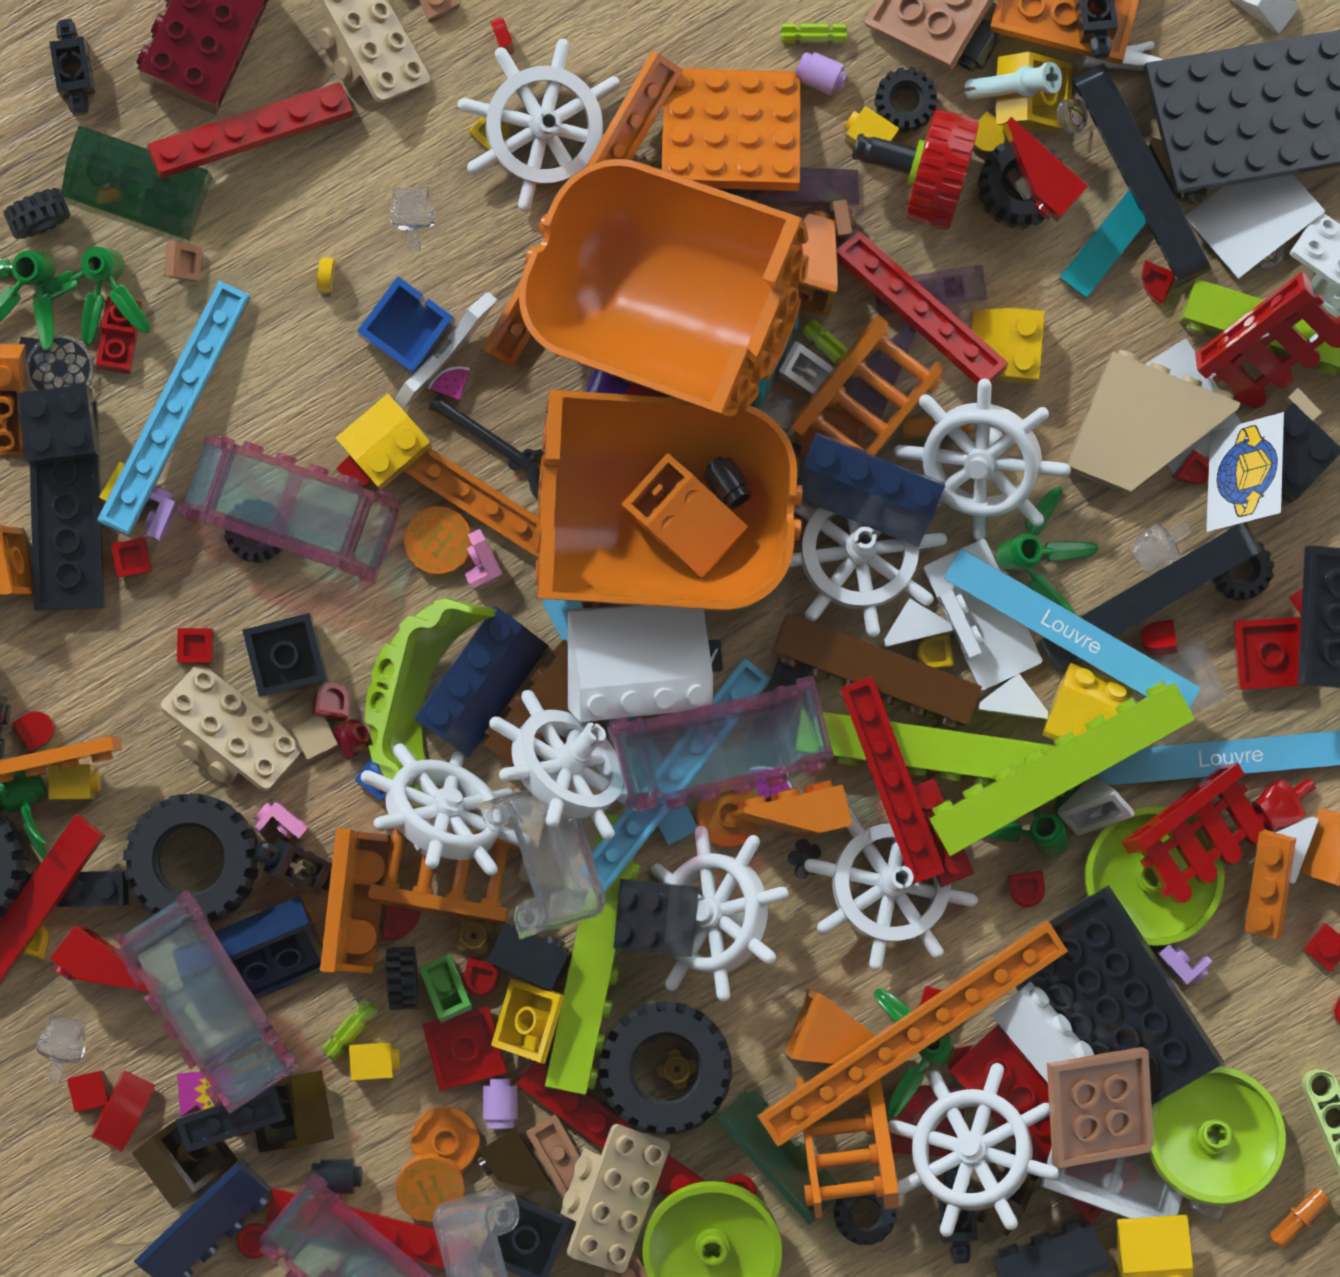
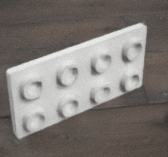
(1320, 252)
(989, 639)

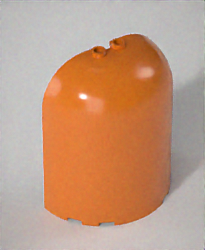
(665, 283)
(598, 456)

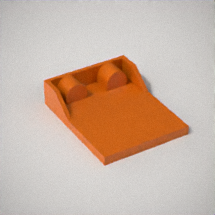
(352, 920)

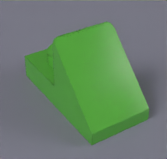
(445, 988)

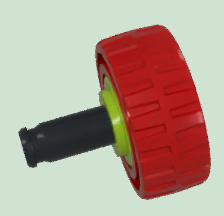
(934, 167)

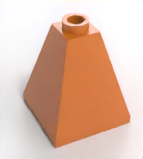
(822, 279)
(15, 563)
(824, 1032)

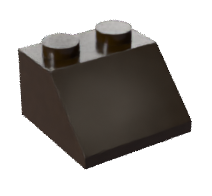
(306, 1112)
(178, 1172)

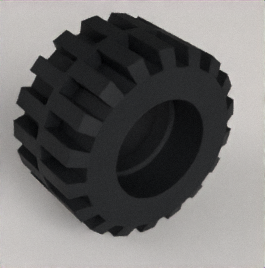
(997, 199)

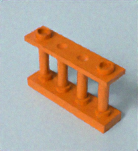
(855, 365)
(456, 901)
(877, 1154)

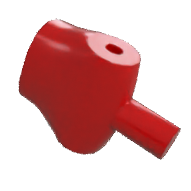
(1282, 803)

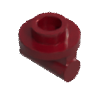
(351, 737)

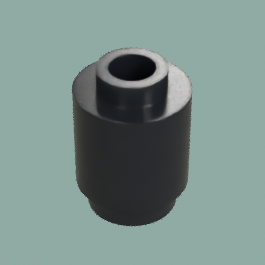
(979, 48)
(728, 482)
(340, 1174)

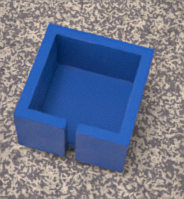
(405, 328)

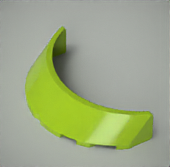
(404, 674)

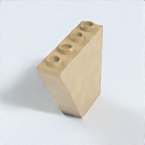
(1142, 422)

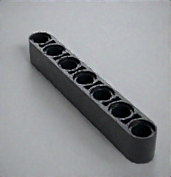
(1141, 174)
(1164, 587)

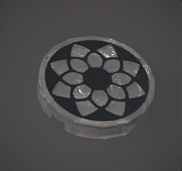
(61, 366)

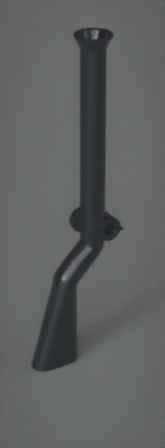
(516, 458)

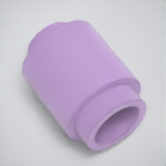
(821, 73)
(500, 1103)

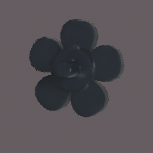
(804, 852)

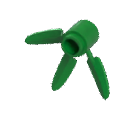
(102, 266)
(30, 269)
(1026, 551)
(19, 796)
(1045, 830)
(912, 1077)

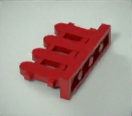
(1258, 328)
(1181, 834)

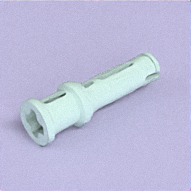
(1024, 81)

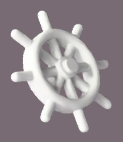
(542, 125)
(983, 458)
(858, 551)
(565, 764)
(440, 809)
(891, 885)
(740, 918)
(972, 1149)

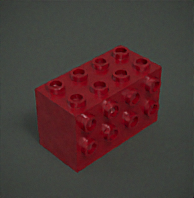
(199, 48)

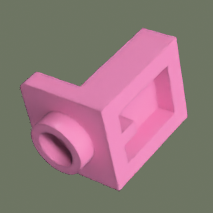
(486, 565)
(287, 823)

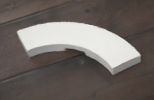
(456, 340)

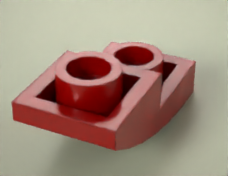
(117, 340)
(123, 1111)

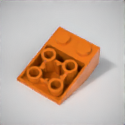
(12, 381)
(684, 515)
(807, 814)

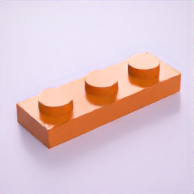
(1270, 884)

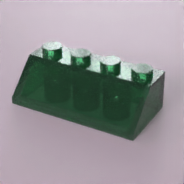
(125, 183)
(782, 1165)

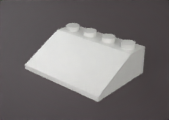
(637, 661)

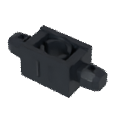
(1097, 32)
(84, 85)
(278, 859)
(959, 1251)

